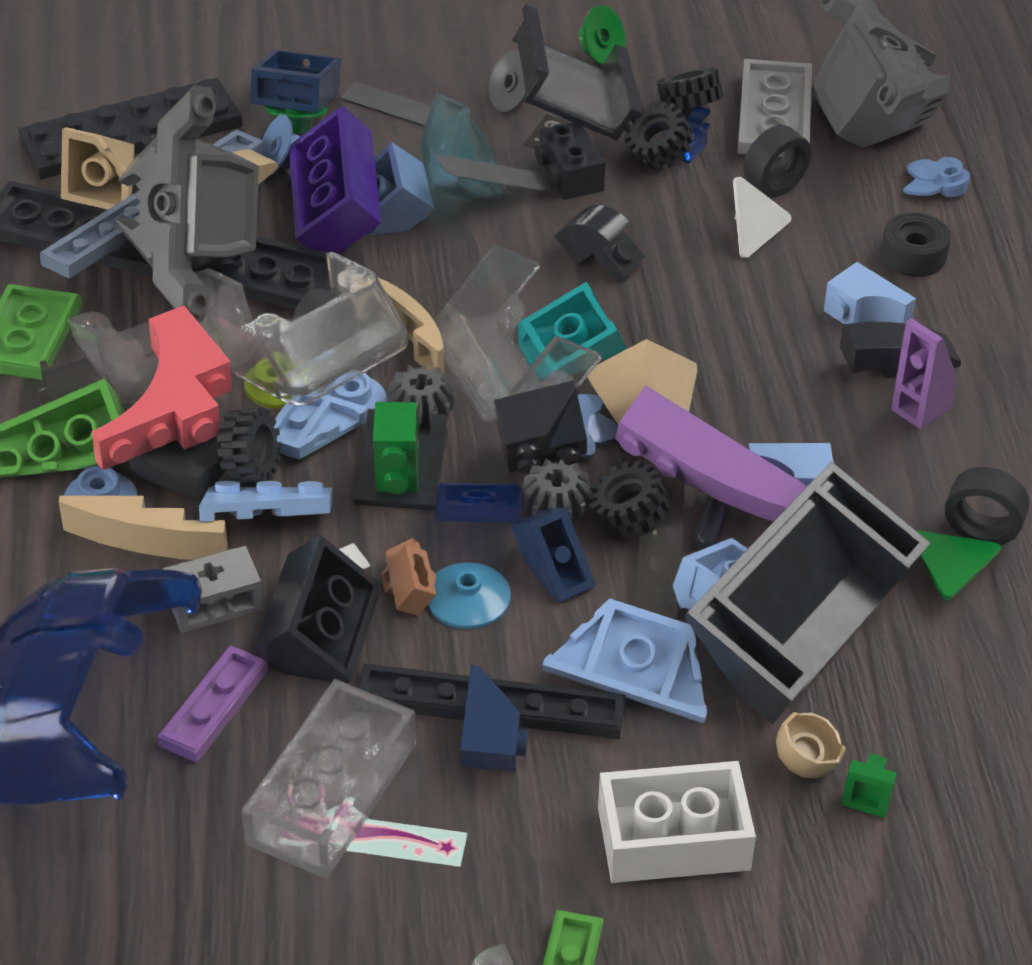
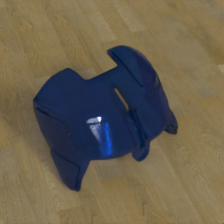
(43, 675)

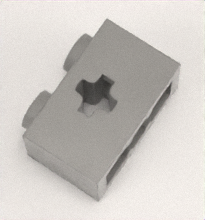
(228, 586)

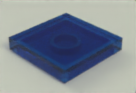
(478, 502)

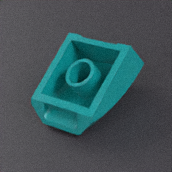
(574, 318)

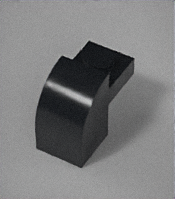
(601, 233)

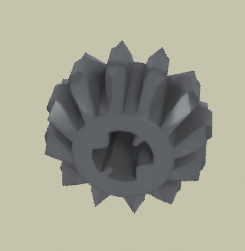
(427, 388)
(556, 487)

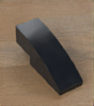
(879, 346)

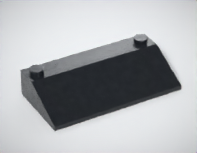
(803, 590)

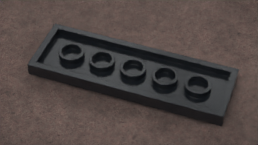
(122, 121)

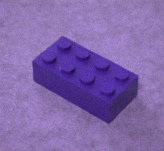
(334, 183)

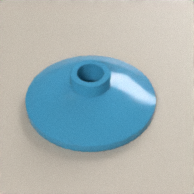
(469, 596)

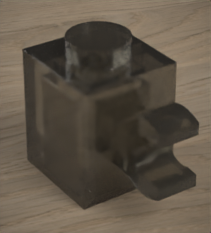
(64, 378)

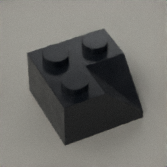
(541, 426)

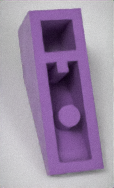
(924, 377)

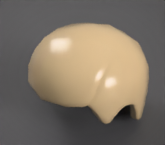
(809, 745)

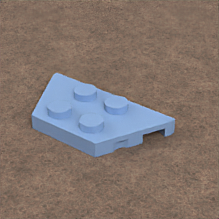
(635, 656)

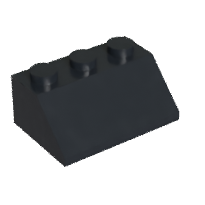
(318, 614)

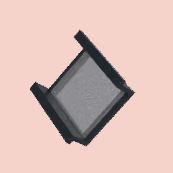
(574, 89)

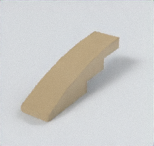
(132, 527)

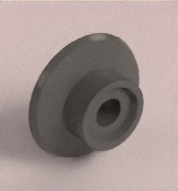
(506, 82)

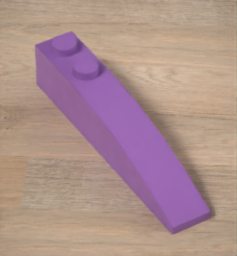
(704, 457)

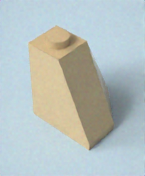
(93, 168)
(644, 364)

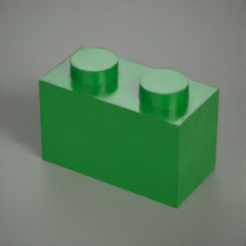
(396, 447)

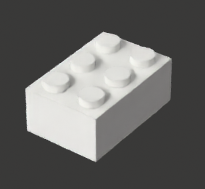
(675, 821)

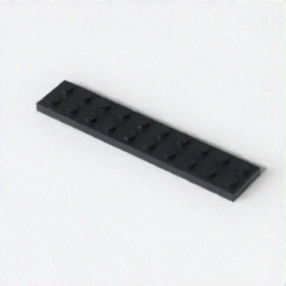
(270, 274)

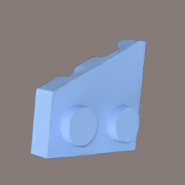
(316, 424)

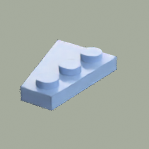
(250, 501)

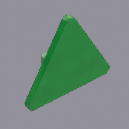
(955, 560)

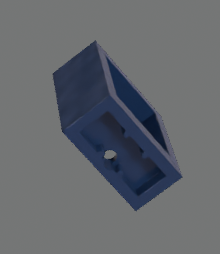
(288, 83)

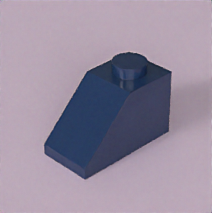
(554, 553)
(490, 727)

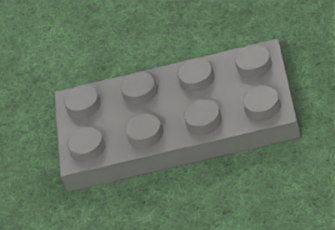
(774, 96)

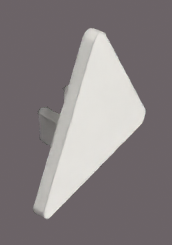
(756, 217)

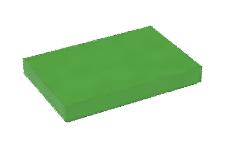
(33, 327)

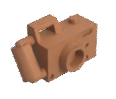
(409, 577)

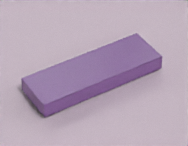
(213, 703)

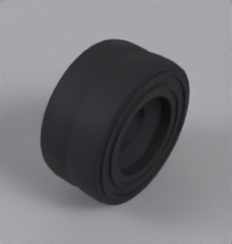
(910, 229)

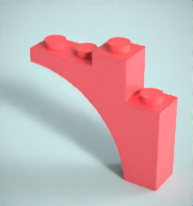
(179, 398)

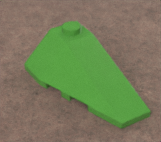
(58, 433)

